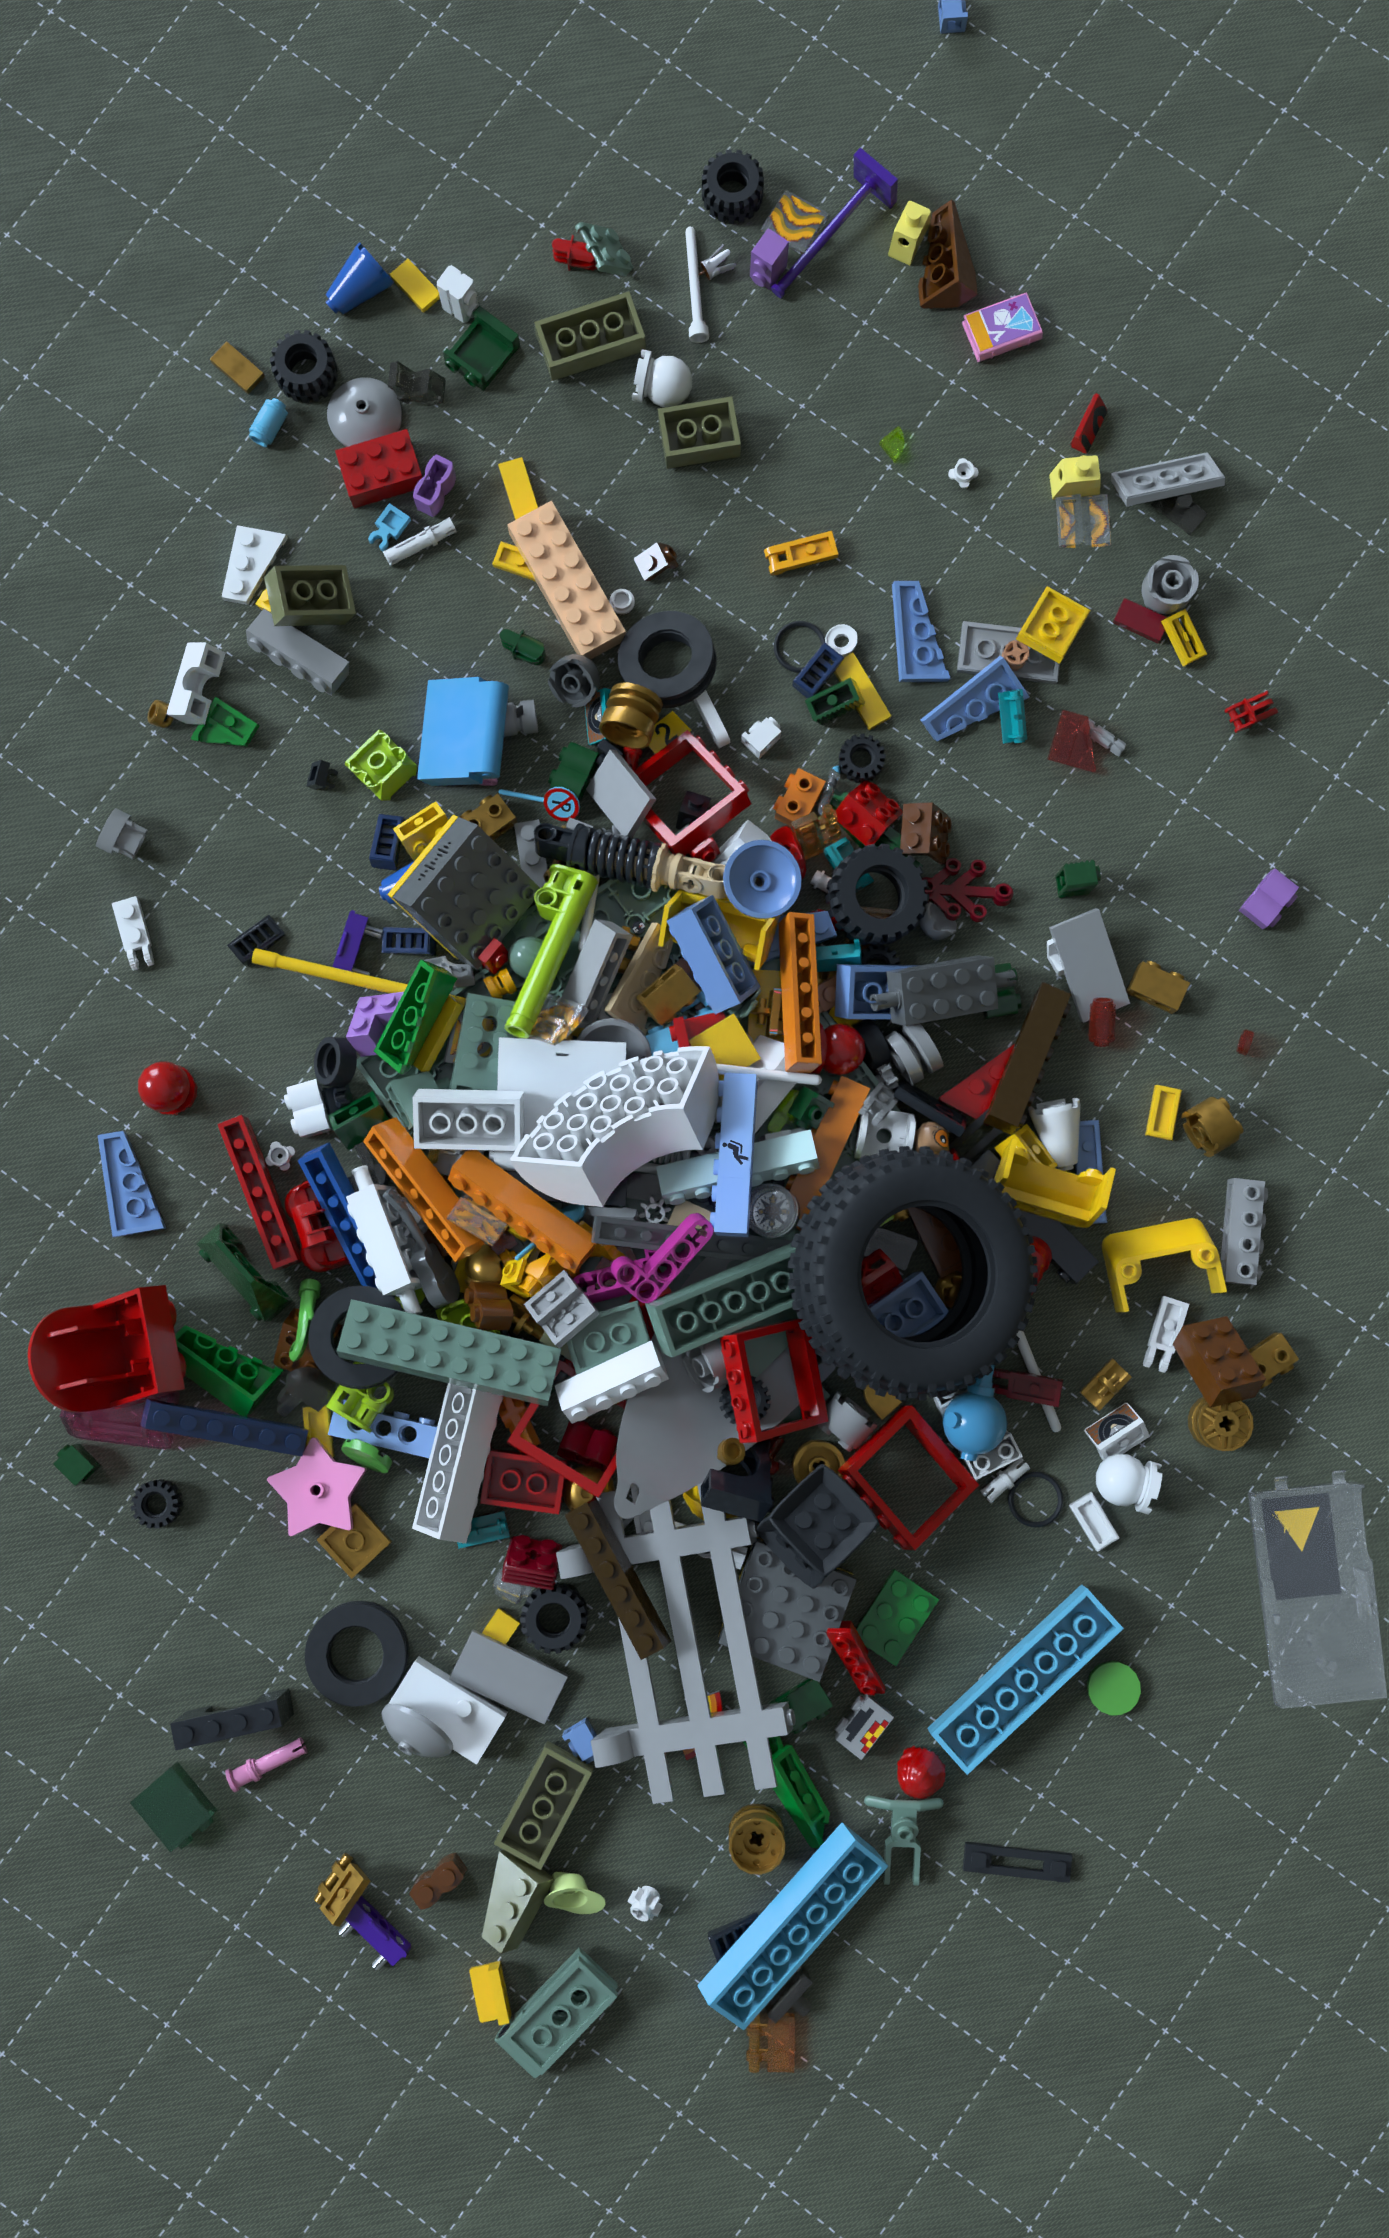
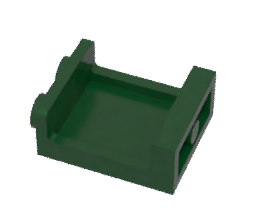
(482, 349)

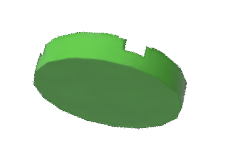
(366, 1455)
(1113, 1688)

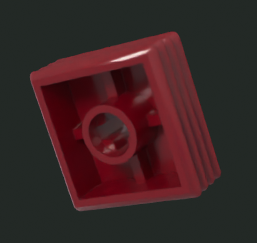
(531, 1562)

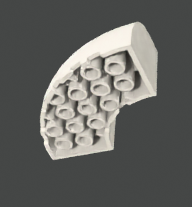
(621, 1124)

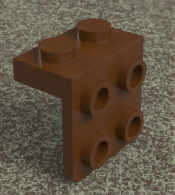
(925, 831)
(286, 1339)

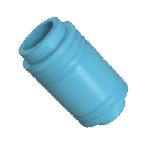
(268, 422)

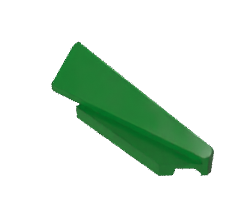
(798, 1792)

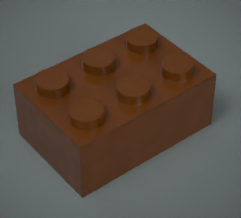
(1218, 1361)

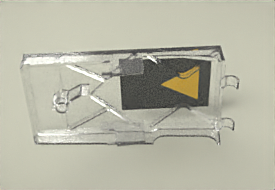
(1317, 1593)

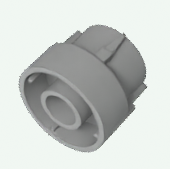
(121, 835)

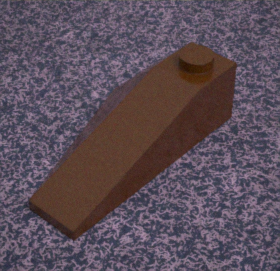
(949, 269)

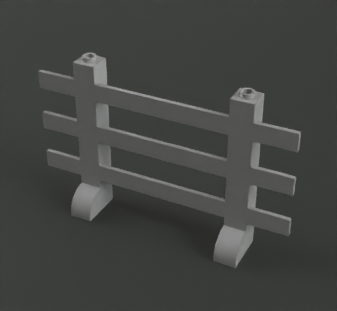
(701, 1728)

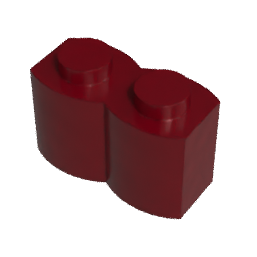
(587, 1445)

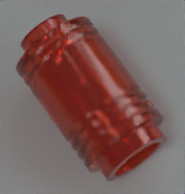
(1102, 1021)

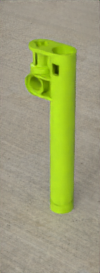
(569, 896)
(361, 1405)

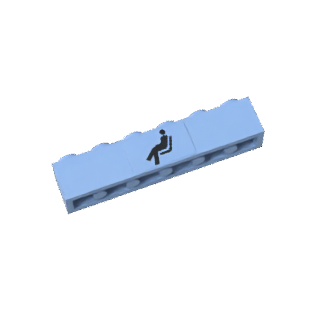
(735, 1154)

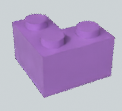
(370, 1021)

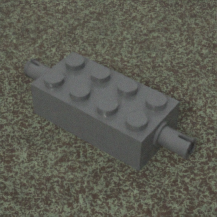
(942, 990)

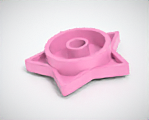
(336, 1485)

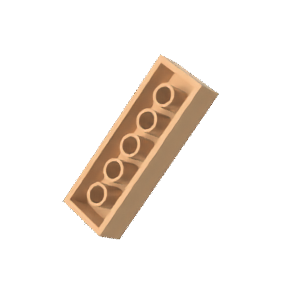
(566, 581)

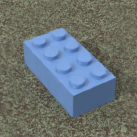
(713, 954)
(855, 986)
(909, 1307)

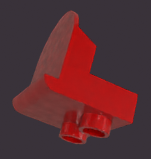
(108, 1352)

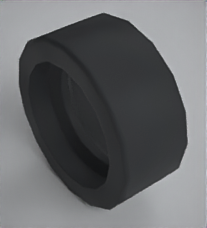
(875, 1044)
(324, 1061)

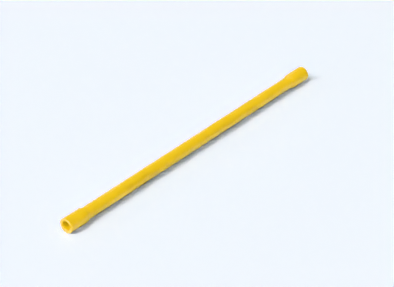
(275, 960)

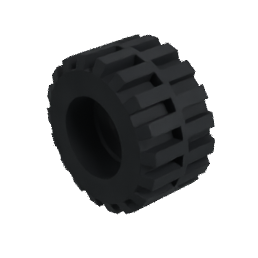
(732, 168)
(298, 348)
(549, 1640)

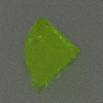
(893, 443)

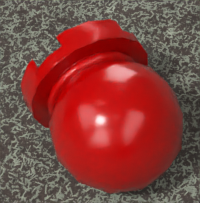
(840, 1049)
(167, 1088)

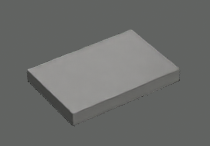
(620, 794)

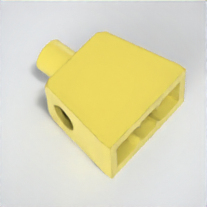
(913, 227)
(1078, 476)

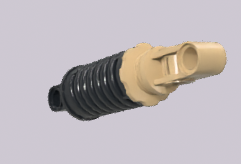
(627, 860)

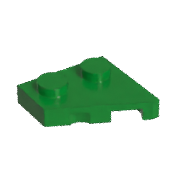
(225, 726)

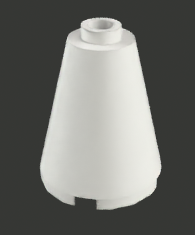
(1059, 1130)

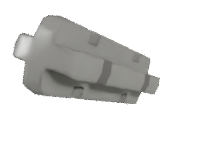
(1106, 739)

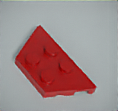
(977, 1091)

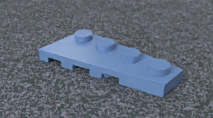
(972, 700)

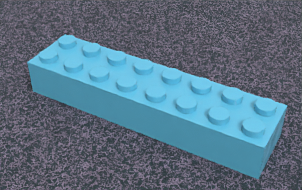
(1024, 1679)
(792, 1926)

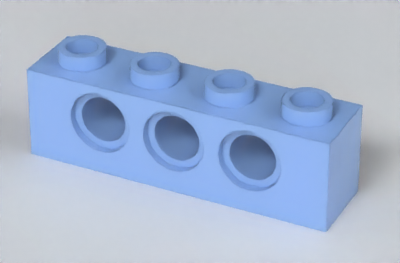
(395, 1439)

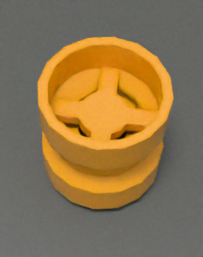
(494, 986)

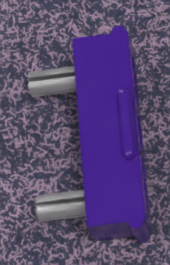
(351, 942)
(377, 1933)

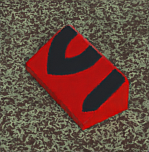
(1089, 425)

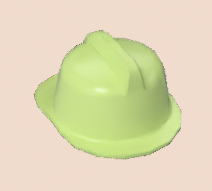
(571, 1894)

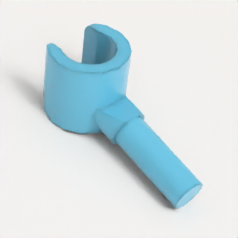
(700, 998)

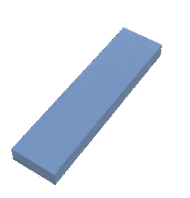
(1090, 1153)

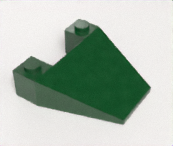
(263, 1296)

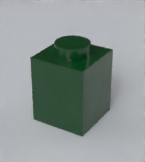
(76, 1463)

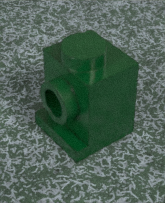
(809, 1108)

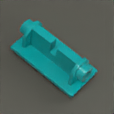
(1012, 716)
(487, 1529)

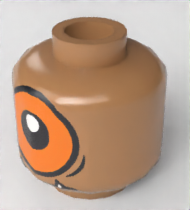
(932, 1136)

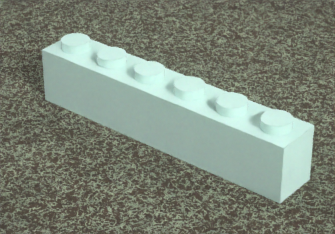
(771, 1160)

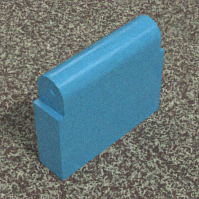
(462, 731)

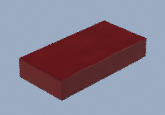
(1140, 620)

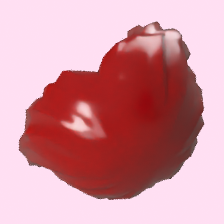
(920, 1772)

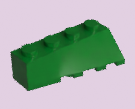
(415, 1015)
(225, 1373)

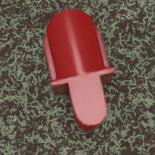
(573, 253)
(1248, 712)

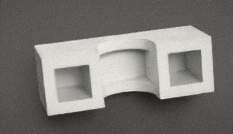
(197, 666)

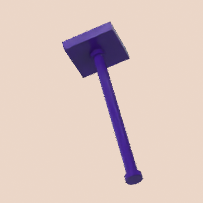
(874, 180)

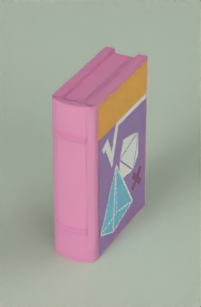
(1002, 327)

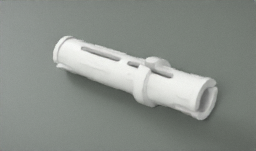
(424, 539)

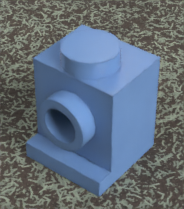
(952, 16)
(580, 1739)

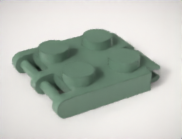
(605, 248)

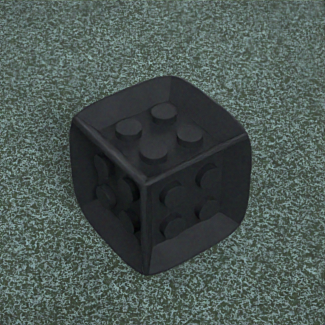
(818, 1526)

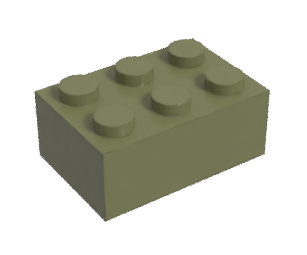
(699, 432)
(309, 595)

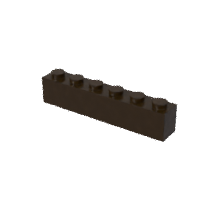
(1027, 1059)
(618, 1578)

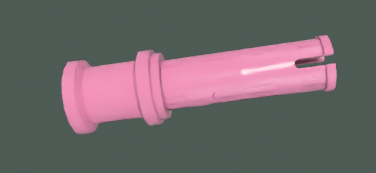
(253, 1769)

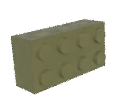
(590, 336)
(543, 1805)

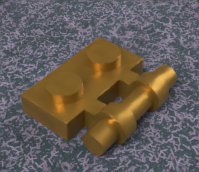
(341, 1890)

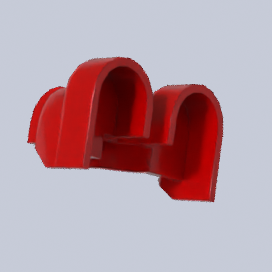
(320, 1245)

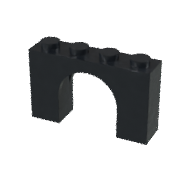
(742, 1495)
(206, 1726)

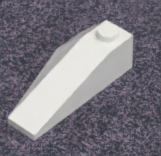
(769, 1092)

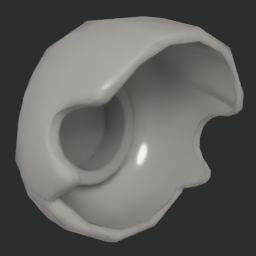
(935, 923)

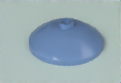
(774, 867)

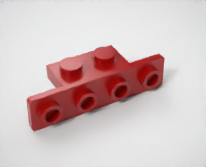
(855, 1658)

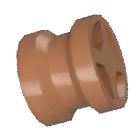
(1018, 651)

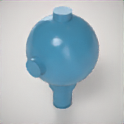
(975, 1420)

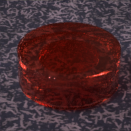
(1245, 1042)

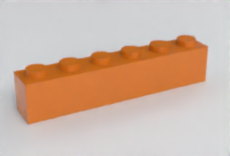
(799, 993)
(829, 1139)
(421, 1185)
(522, 1209)

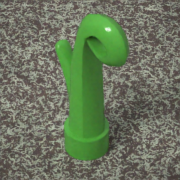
(309, 1293)

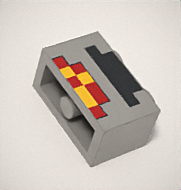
(863, 1725)

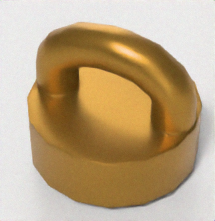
(157, 714)
(731, 1451)

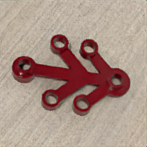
(960, 891)

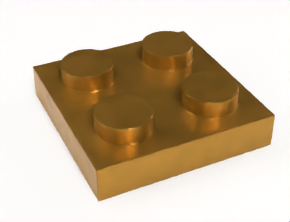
(355, 1547)

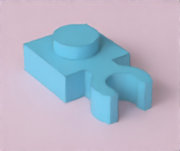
(390, 524)

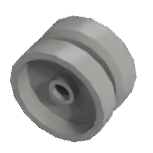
(913, 1053)

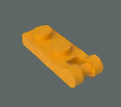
(801, 552)

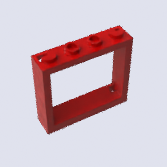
(714, 817)
(741, 1388)
(940, 1453)
(549, 1461)

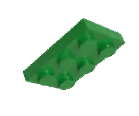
(895, 1617)

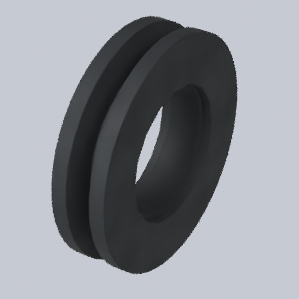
(669, 627)
(322, 1339)
(319, 1660)

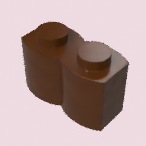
(489, 1305)
(440, 1880)

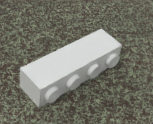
(611, 1382)

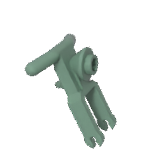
(903, 1828)

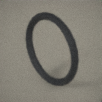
(783, 630)
(1058, 1508)

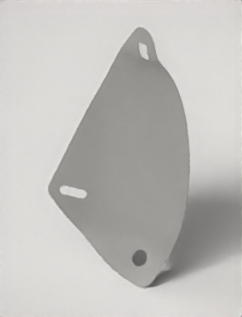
(675, 1428)

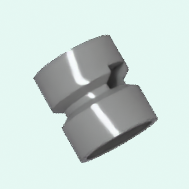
(521, 718)

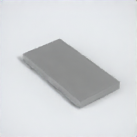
(1167, 479)
(986, 642)
(1088, 961)
(508, 1676)

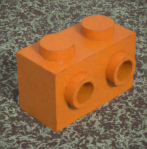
(799, 798)

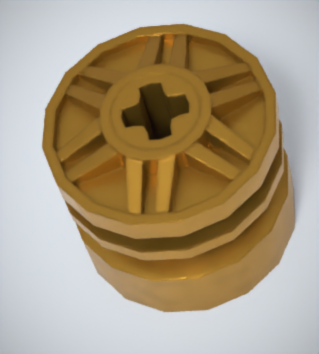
(630, 715)
(1205, 1427)
(753, 1853)

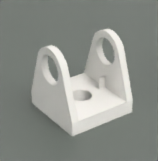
(900, 1126)

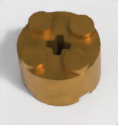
(1212, 1126)
(813, 1452)

